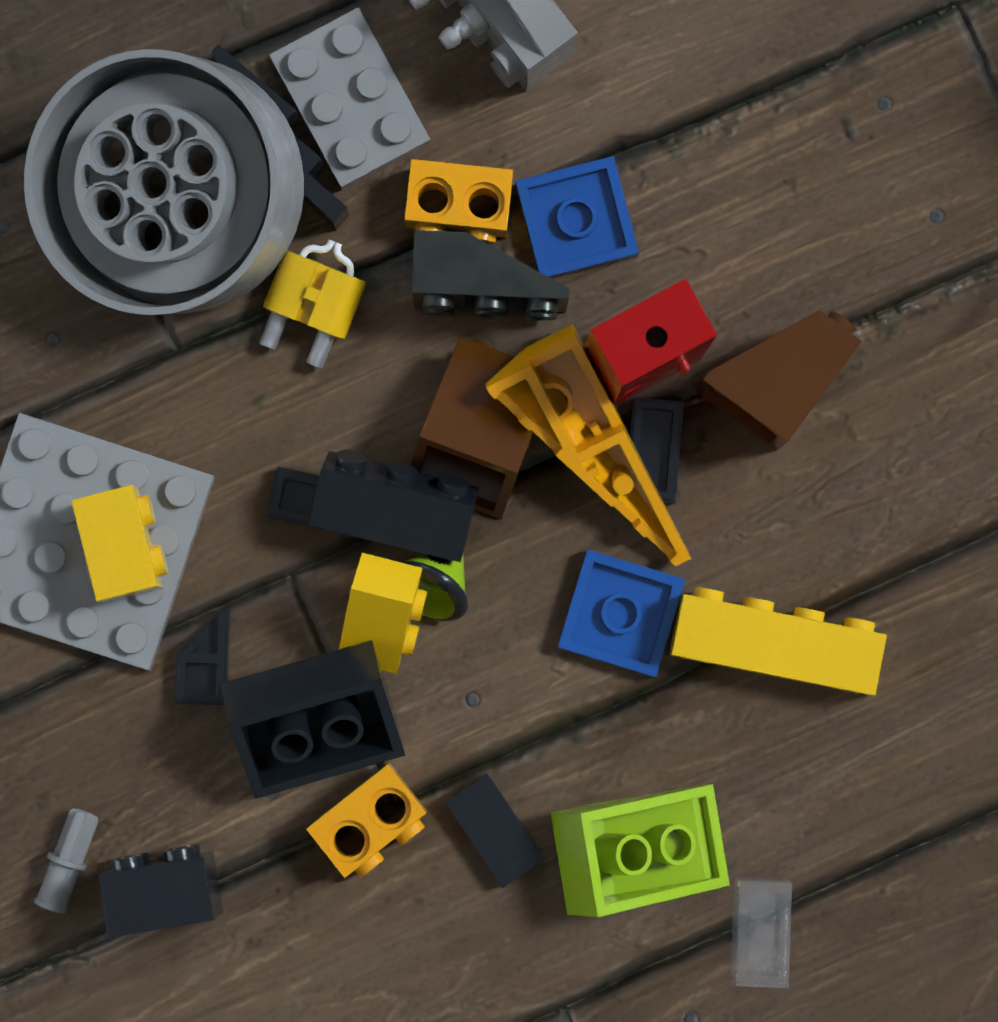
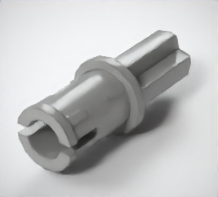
(67, 860)

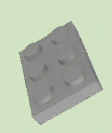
(350, 98)

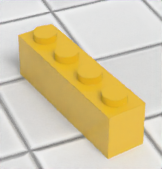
(778, 643)

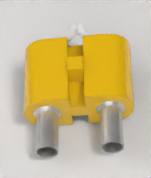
(313, 296)

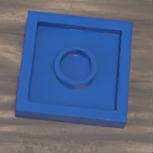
(577, 218)
(621, 613)

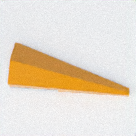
(567, 406)

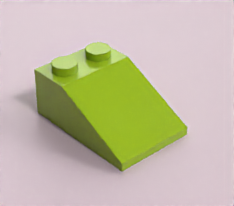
(639, 850)

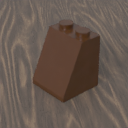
(782, 377)
(472, 431)

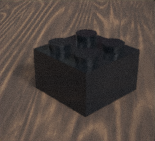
(160, 893)

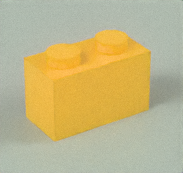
(119, 543)
(382, 607)

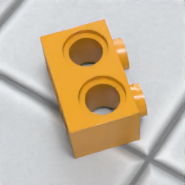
(460, 186)
(360, 811)

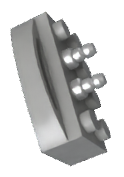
(526, 36)

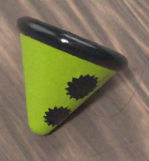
(445, 586)

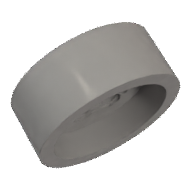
(249, 192)

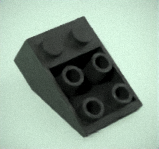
(470, 274)

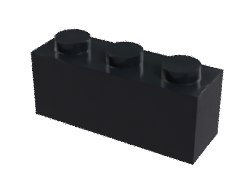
(394, 505)

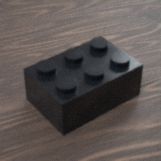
(312, 719)

